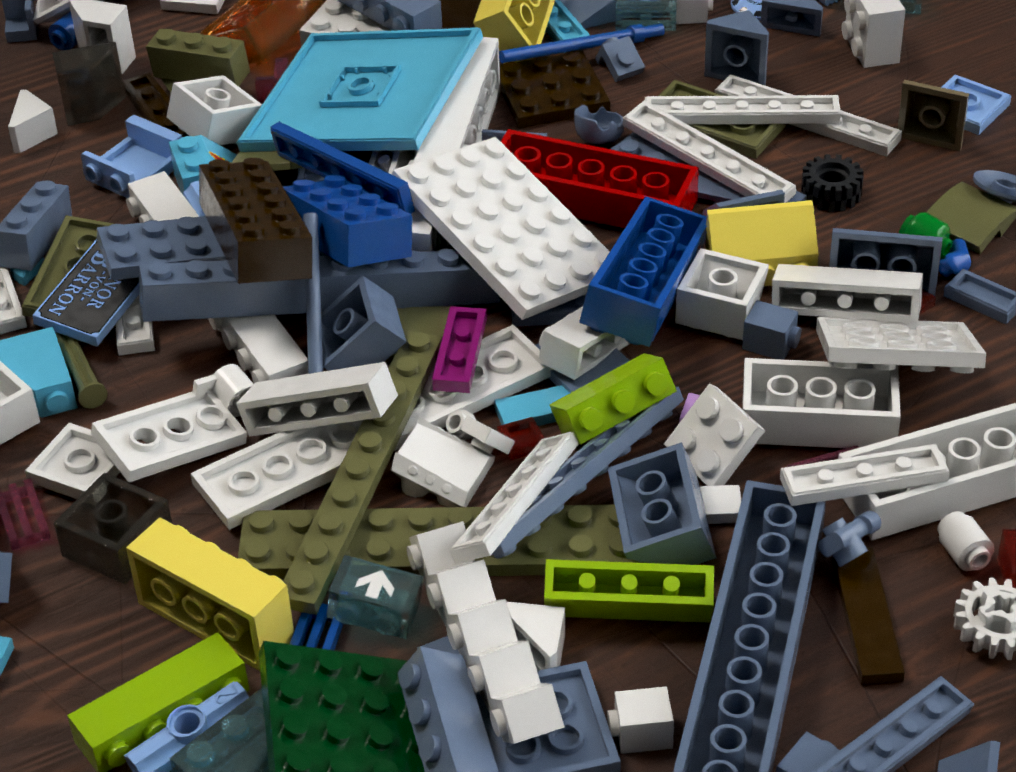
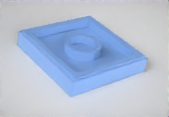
(983, 104)

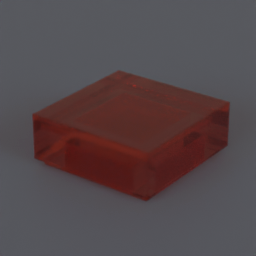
(524, 433)

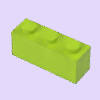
(613, 397)

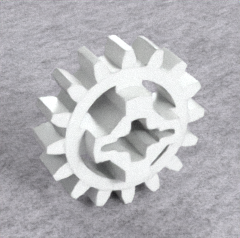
(996, 618)

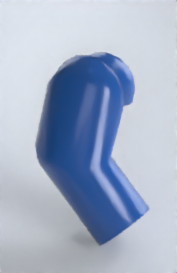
(956, 259)

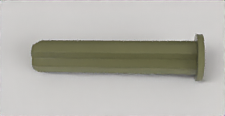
(91, 392)

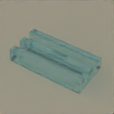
(646, 11)

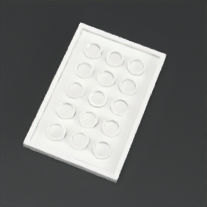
(506, 225)

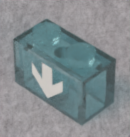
(375, 597)

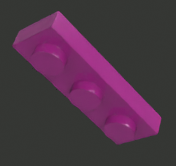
(459, 349)

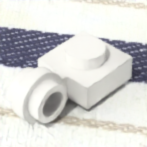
(465, 426)

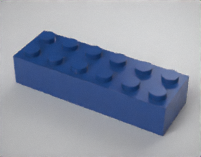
(643, 272)

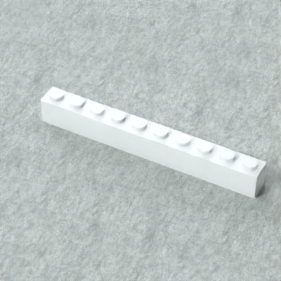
(259, 341)

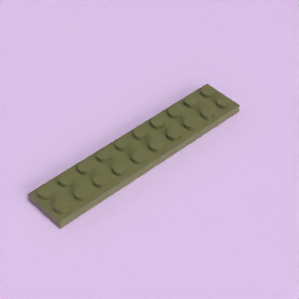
(576, 533)

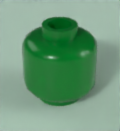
(928, 225)

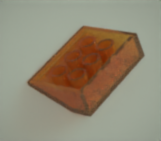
(263, 24)

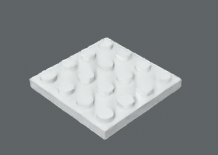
(900, 343)

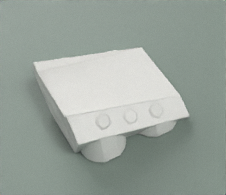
(440, 465)

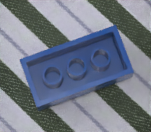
(353, 223)

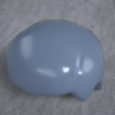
(598, 127)

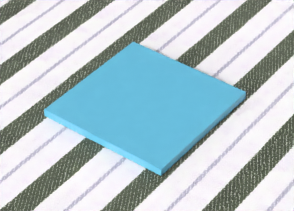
(365, 88)

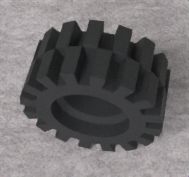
(832, 182)

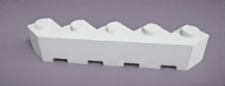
(486, 637)

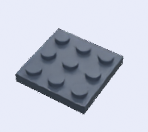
(579, 747)

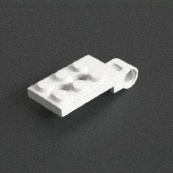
(202, 415)

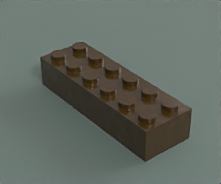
(254, 221)

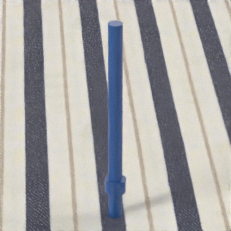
(636, 32)

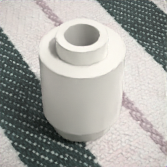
(965, 541)

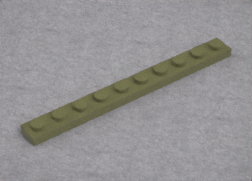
(359, 477)

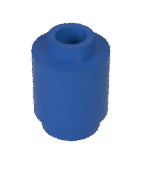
(62, 33)

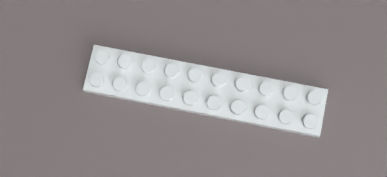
(310, 457)

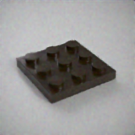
(551, 88)

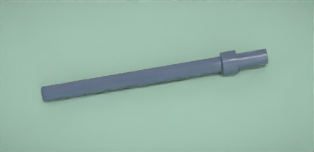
(313, 301)

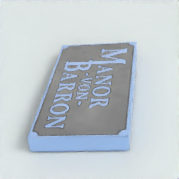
(87, 300)

